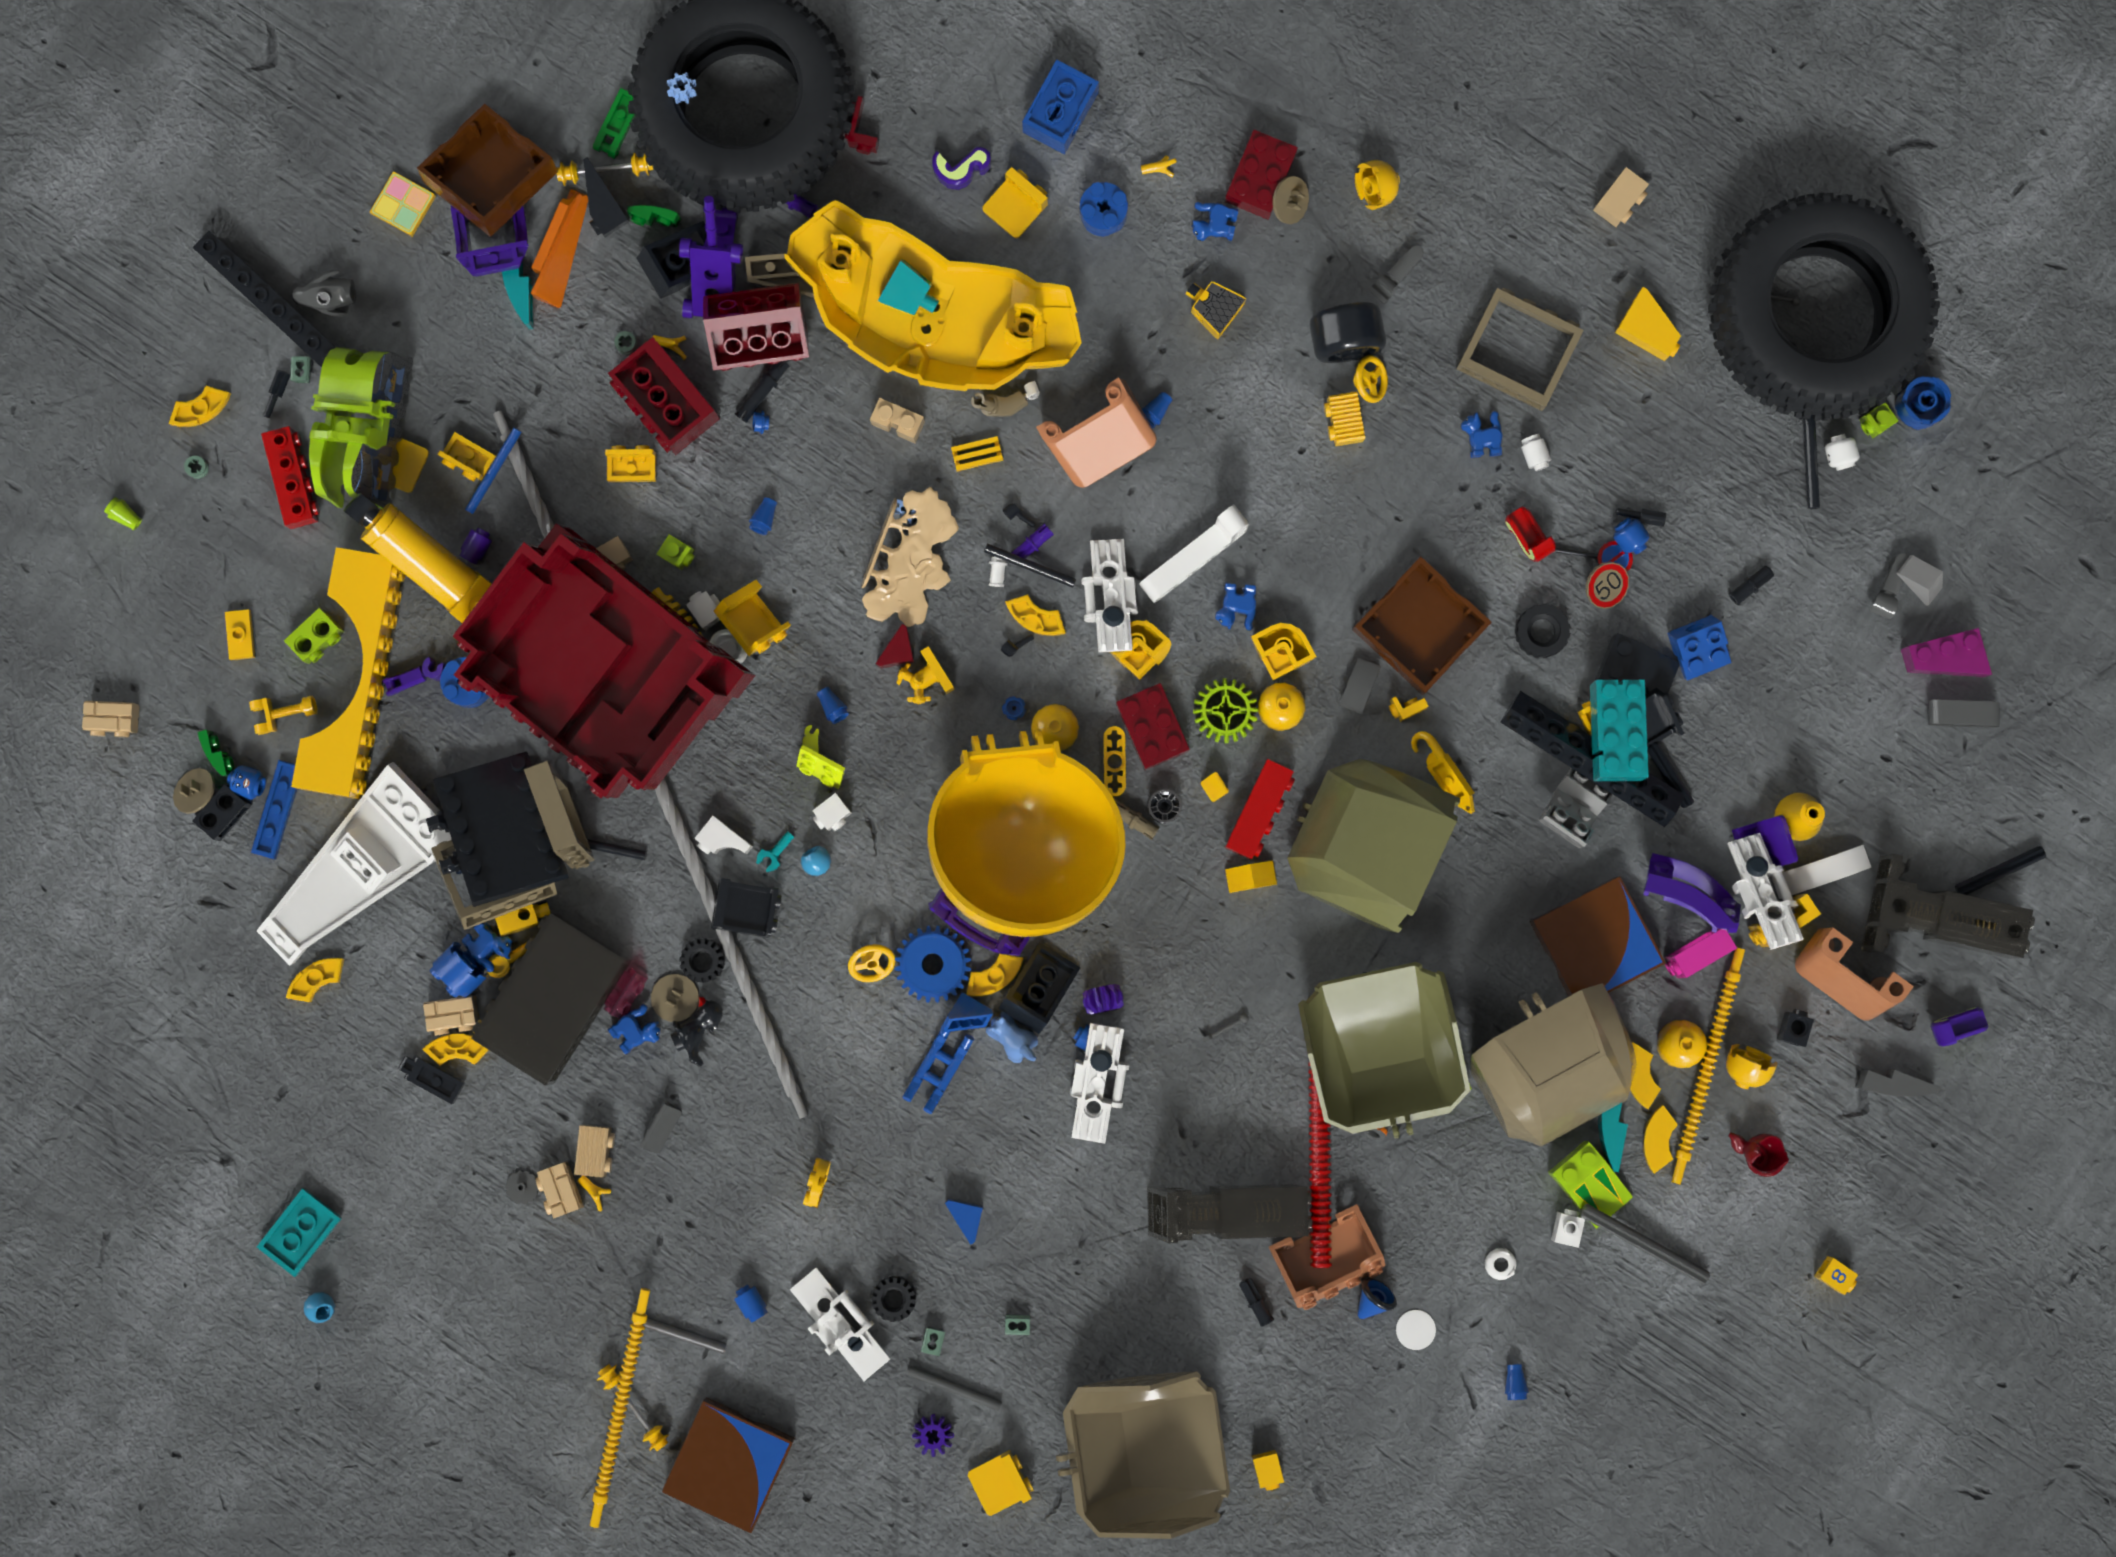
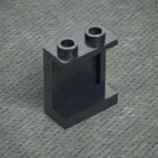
(1661, 717)
(745, 908)

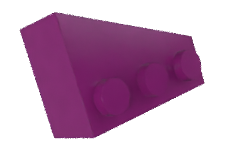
(1951, 655)

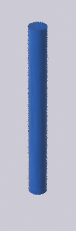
(493, 470)

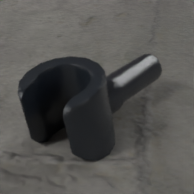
(1012, 511)
(1010, 649)

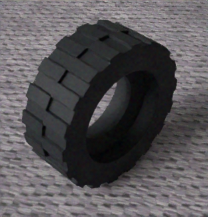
(1560, 625)

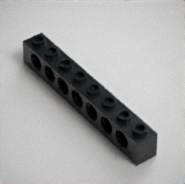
(264, 297)
(1574, 749)

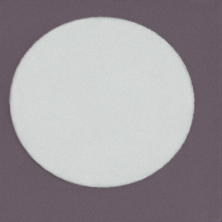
(1415, 1329)

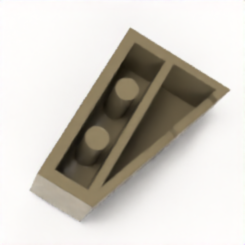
(774, 271)

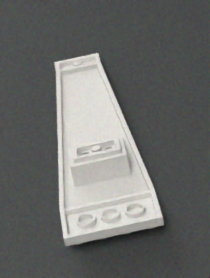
(389, 847)

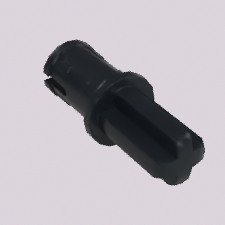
(1751, 585)
(1256, 1302)

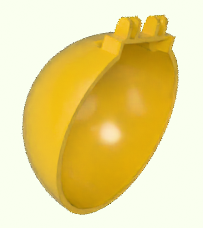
(1024, 838)

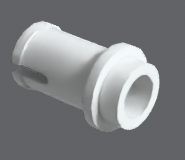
(997, 572)

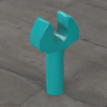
(775, 852)

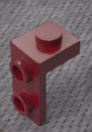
(863, 143)

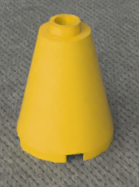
(1802, 815)

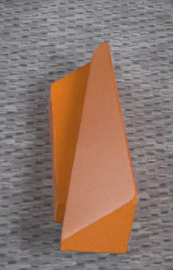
(558, 249)

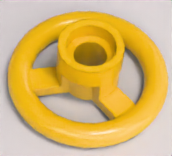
(1368, 380)
(870, 960)

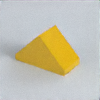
(1250, 876)

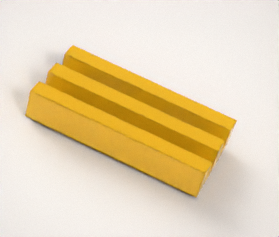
(994, 440)

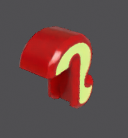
(1529, 535)

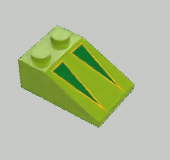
(1590, 1180)

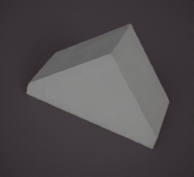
(1921, 578)

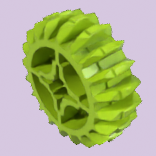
(1213, 711)

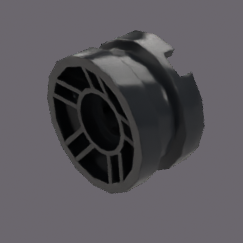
(1169, 797)

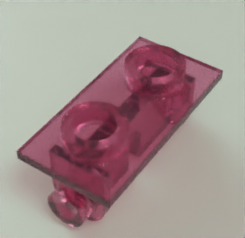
(620, 1003)

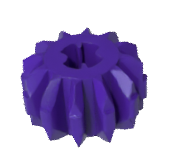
(1103, 999)
(924, 1436)

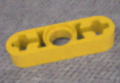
(1120, 743)

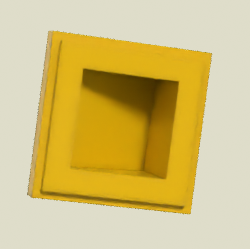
(1214, 787)

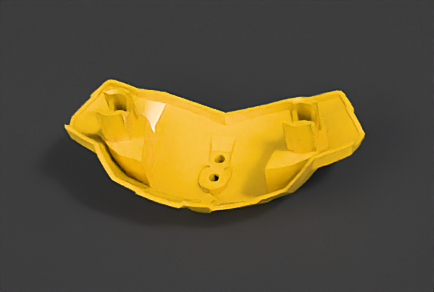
(988, 319)

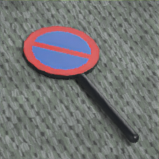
(1607, 553)

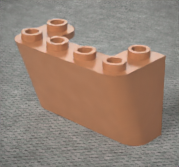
(1822, 969)
(1353, 1259)

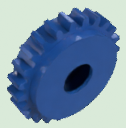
(912, 964)

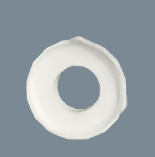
(1498, 1253)

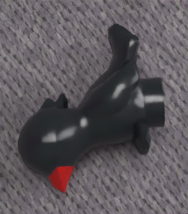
(691, 1033)

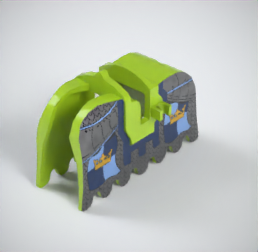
(351, 385)

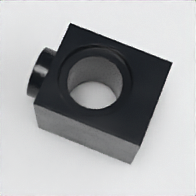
(1785, 1032)

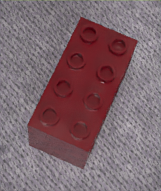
(755, 327)
(664, 382)

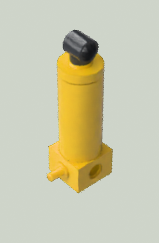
(419, 556)

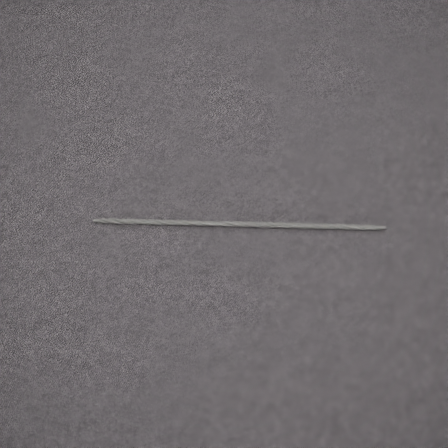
(679, 831)

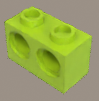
(311, 631)

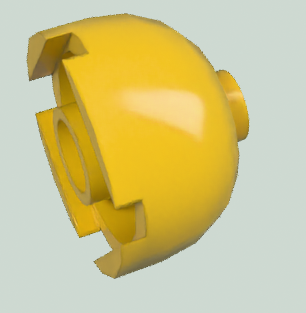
(1377, 183)
(1281, 706)
(1056, 724)
(1681, 1043)
(1749, 1067)

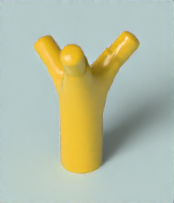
(1160, 166)
(671, 343)
(593, 1190)

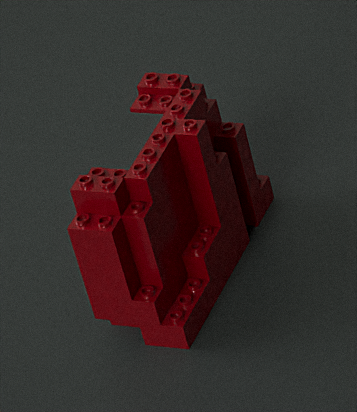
(594, 663)

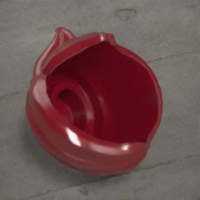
(1763, 1153)

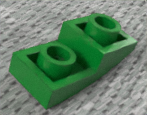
(646, 215)
(220, 760)

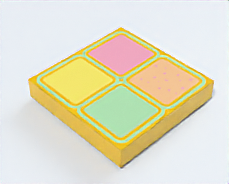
(402, 204)

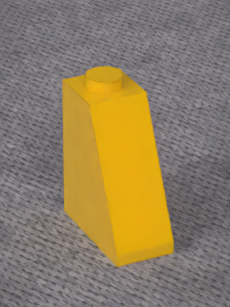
(1649, 327)

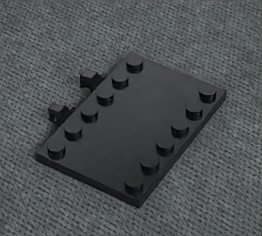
(495, 830)

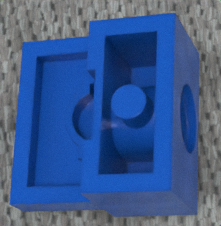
(1700, 646)

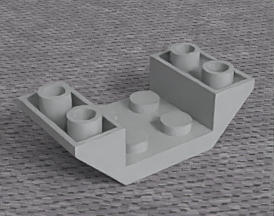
(1575, 808)

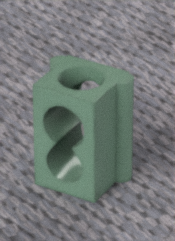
(295, 369)
(1017, 1318)
(925, 1349)

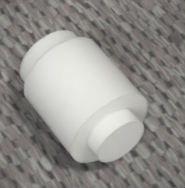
(1535, 452)

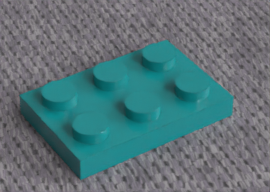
(299, 1232)

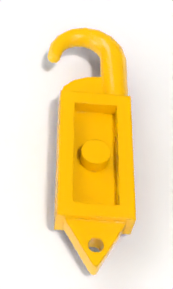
(1445, 771)

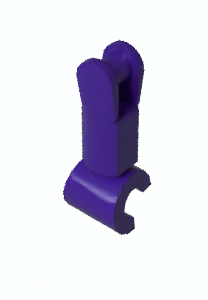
(414, 677)

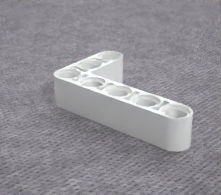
(1227, 529)

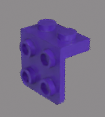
(1775, 836)

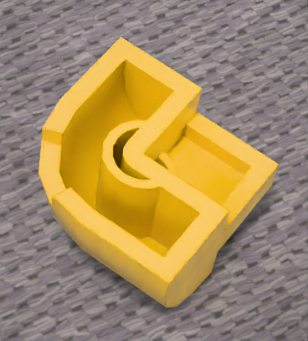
(1148, 648)
(1282, 649)

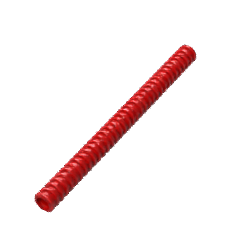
(1320, 1182)

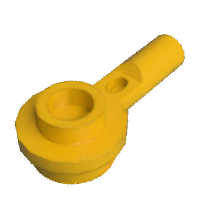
(502, 965)

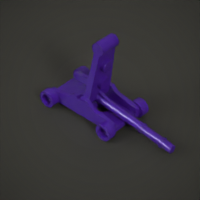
(715, 261)

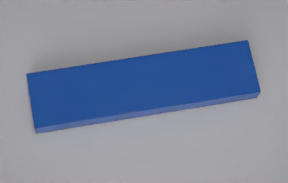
(275, 812)

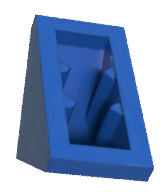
(967, 1014)
(966, 1216)

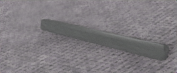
(1645, 1244)

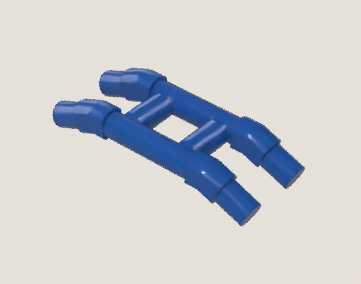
(941, 1083)

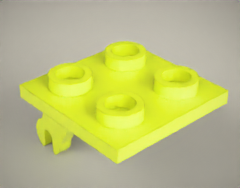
(815, 764)

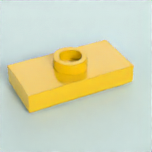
(239, 634)

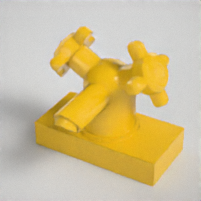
(925, 677)

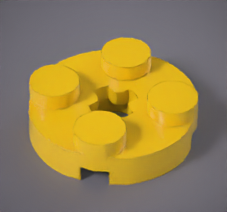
(816, 1182)

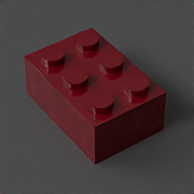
(1259, 172)
(1152, 726)

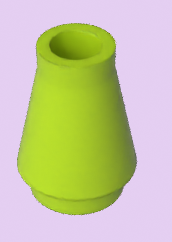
(122, 513)

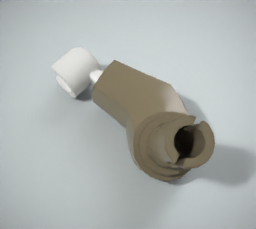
(1000, 406)

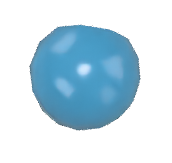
(816, 861)
(319, 1307)

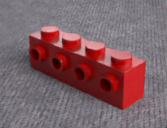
(290, 477)
(1259, 809)

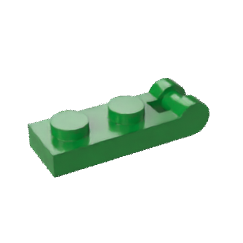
(615, 125)

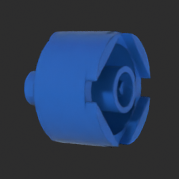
(1113, 218)
(1916, 414)
(455, 692)
(458, 971)

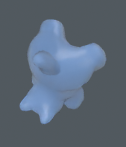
(1016, 1041)

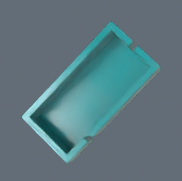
(1619, 730)

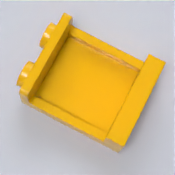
(750, 619)
(1804, 914)

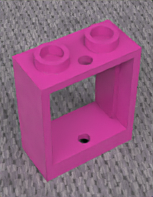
(1699, 953)

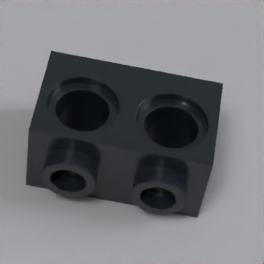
(225, 817)

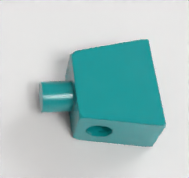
(908, 290)

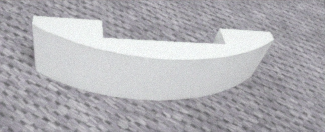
(1825, 870)

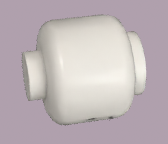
(1842, 452)

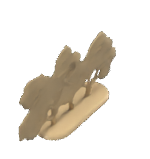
(912, 563)

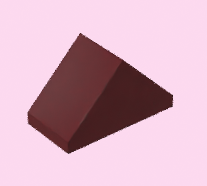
(897, 651)

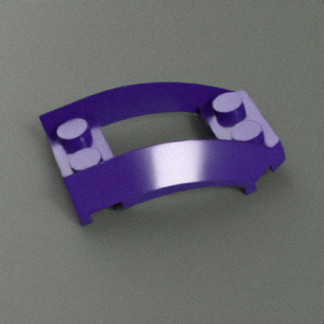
(494, 258)
(947, 912)
(1720, 914)

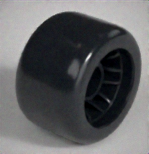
(1347, 332)

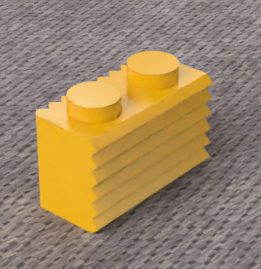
(1345, 419)

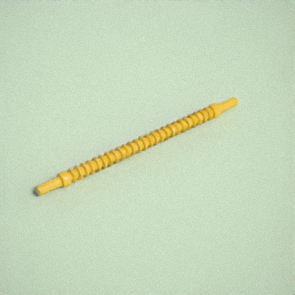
(1684, 1153)
(601, 1496)

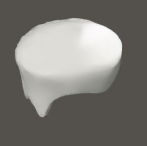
(728, 643)

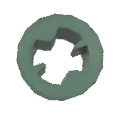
(625, 350)
(200, 474)

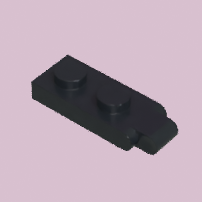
(431, 1078)

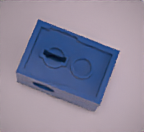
(1060, 107)

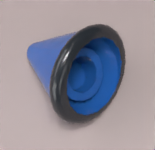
(1375, 1298)

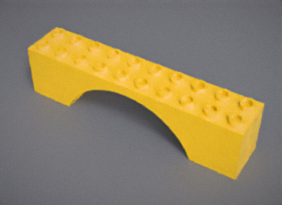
(338, 755)

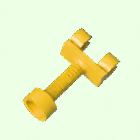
(307, 706)

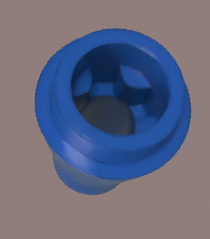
(1157, 408)
(762, 519)
(833, 707)
(1516, 1385)

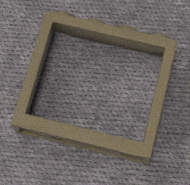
(1502, 382)
(559, 815)
(473, 916)

